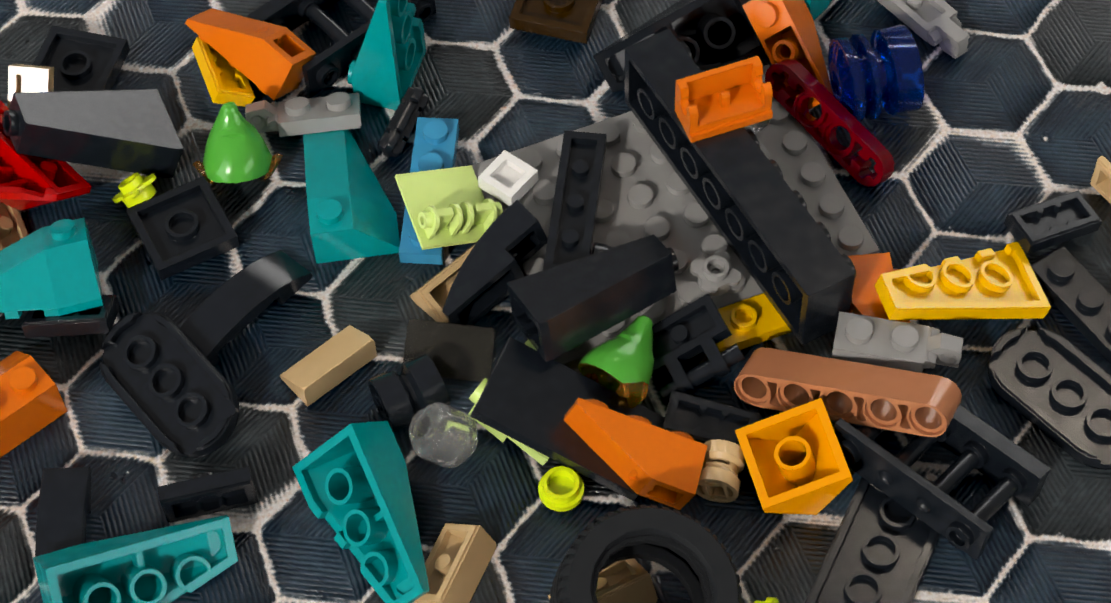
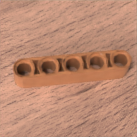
(850, 391)

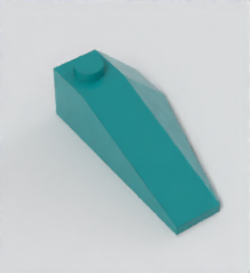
(388, 55)
(50, 271)
(367, 499)
(138, 566)

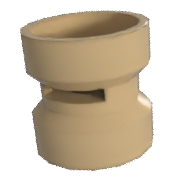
(720, 471)

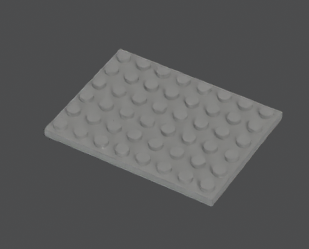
(647, 197)

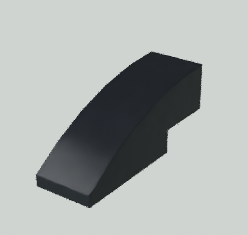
(492, 264)

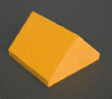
(795, 460)

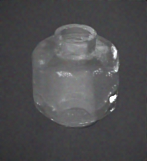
(443, 435)

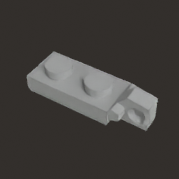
(933, 22)
(306, 115)
(894, 343)

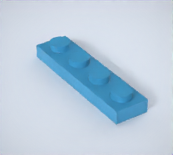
(433, 149)

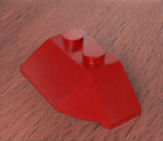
(34, 180)

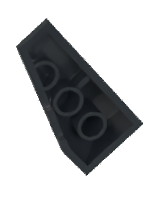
(712, 29)

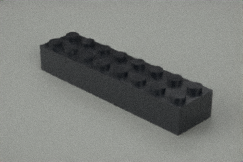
(743, 196)

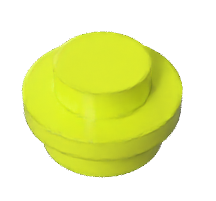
(561, 489)

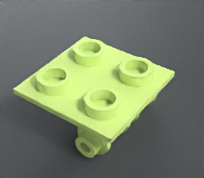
(447, 206)

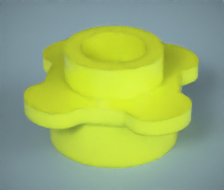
(135, 190)

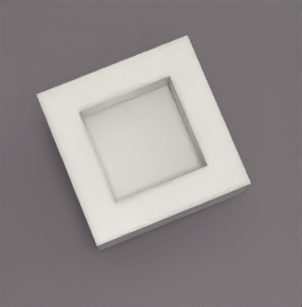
(508, 178)

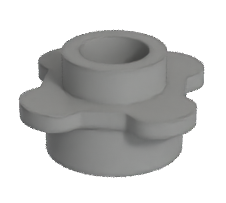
(714, 283)

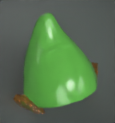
(235, 150)
(624, 361)

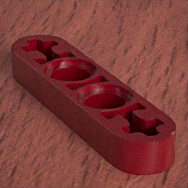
(825, 127)

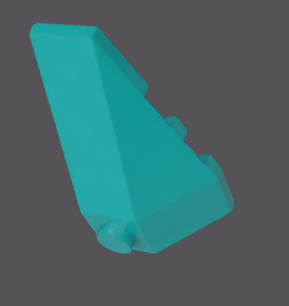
(345, 201)

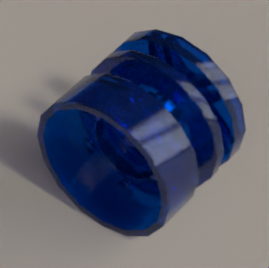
(877, 72)

